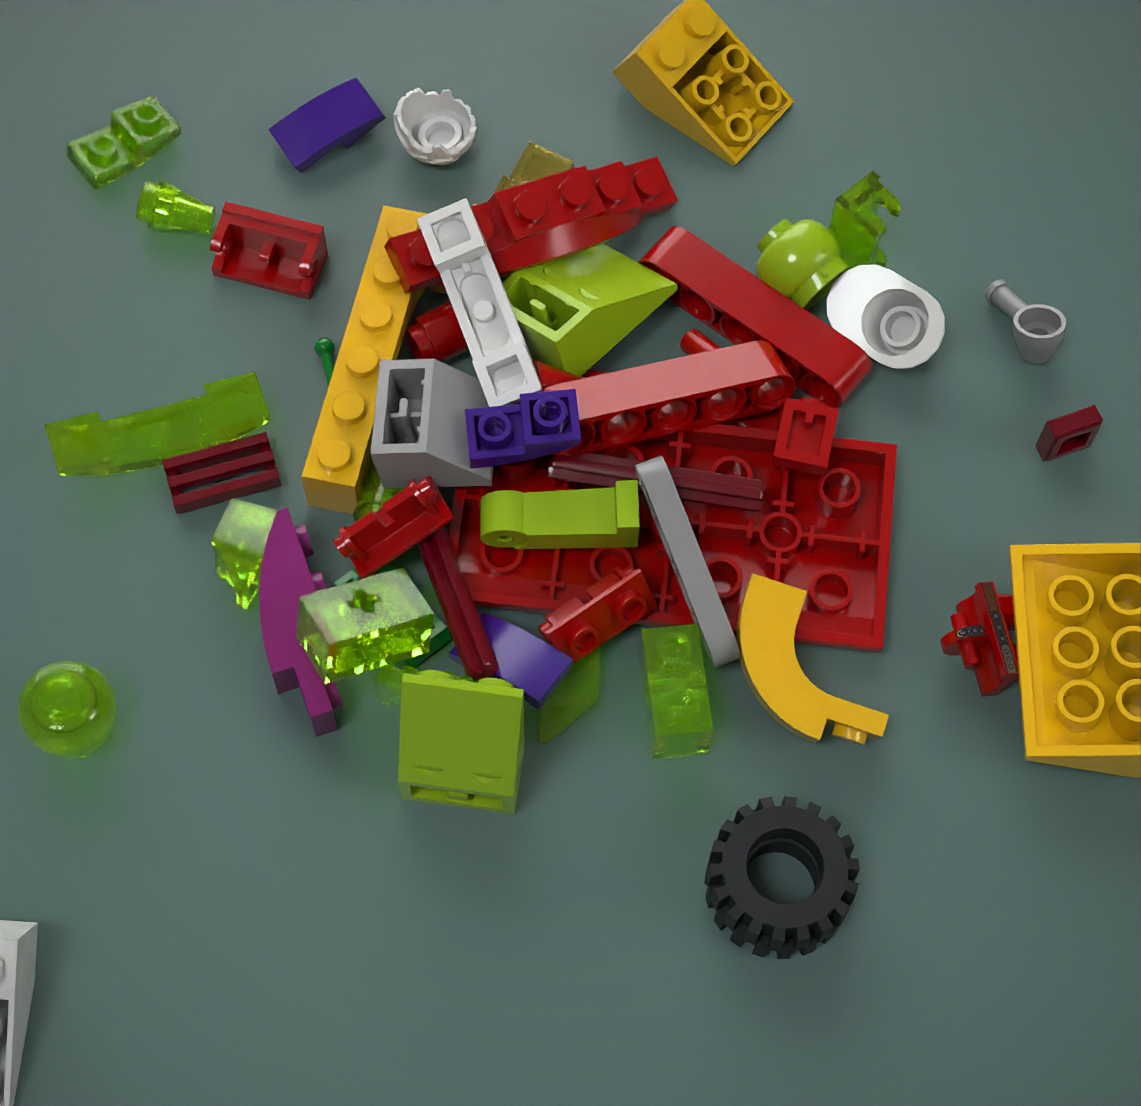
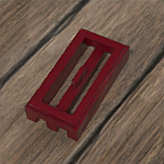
(220, 464)

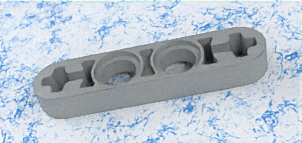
(687, 561)

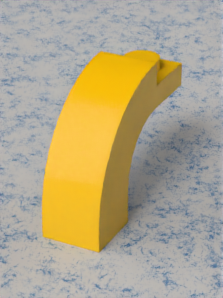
(775, 677)

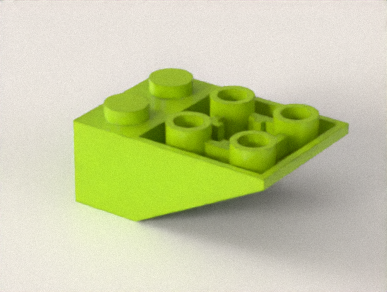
(583, 305)
(460, 741)

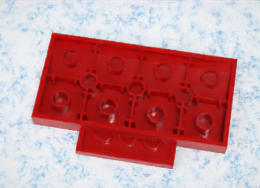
(810, 534)

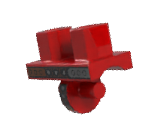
(984, 639)

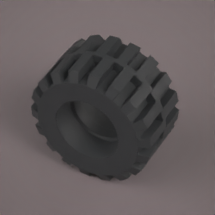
(789, 832)

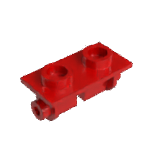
(394, 527)
(614, 606)

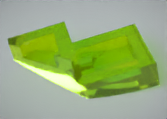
(241, 546)
(571, 698)

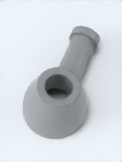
(1035, 327)

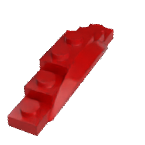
(548, 218)

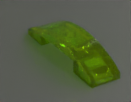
(145, 438)

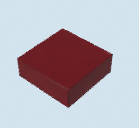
(1069, 433)

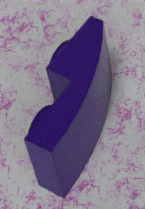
(325, 121)
(523, 431)
(524, 660)

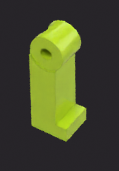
(562, 518)

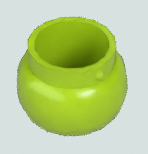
(800, 260)

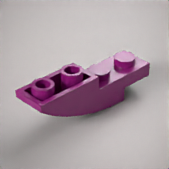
(282, 582)

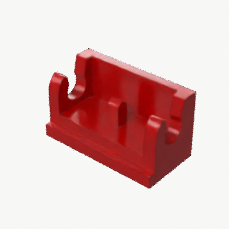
(268, 250)

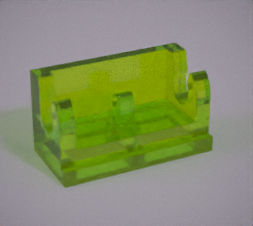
(856, 221)

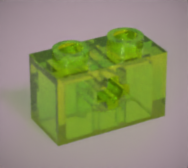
(364, 625)
(675, 691)

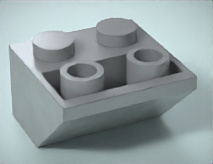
(423, 424)

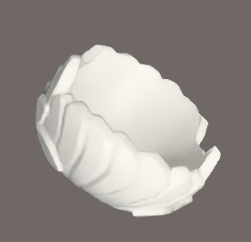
(434, 126)

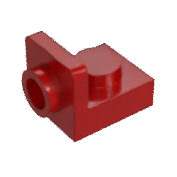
(805, 435)

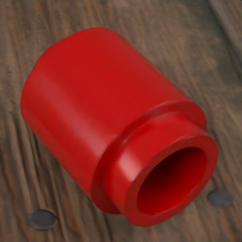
(436, 335)

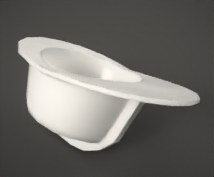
(886, 316)

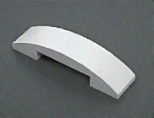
(480, 304)

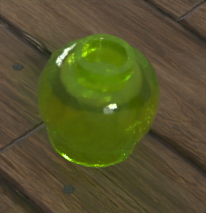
(67, 709)

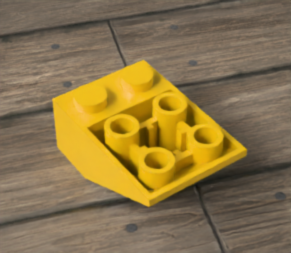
(704, 81)

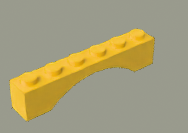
(379, 317)

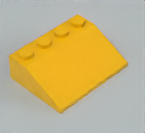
(1079, 654)

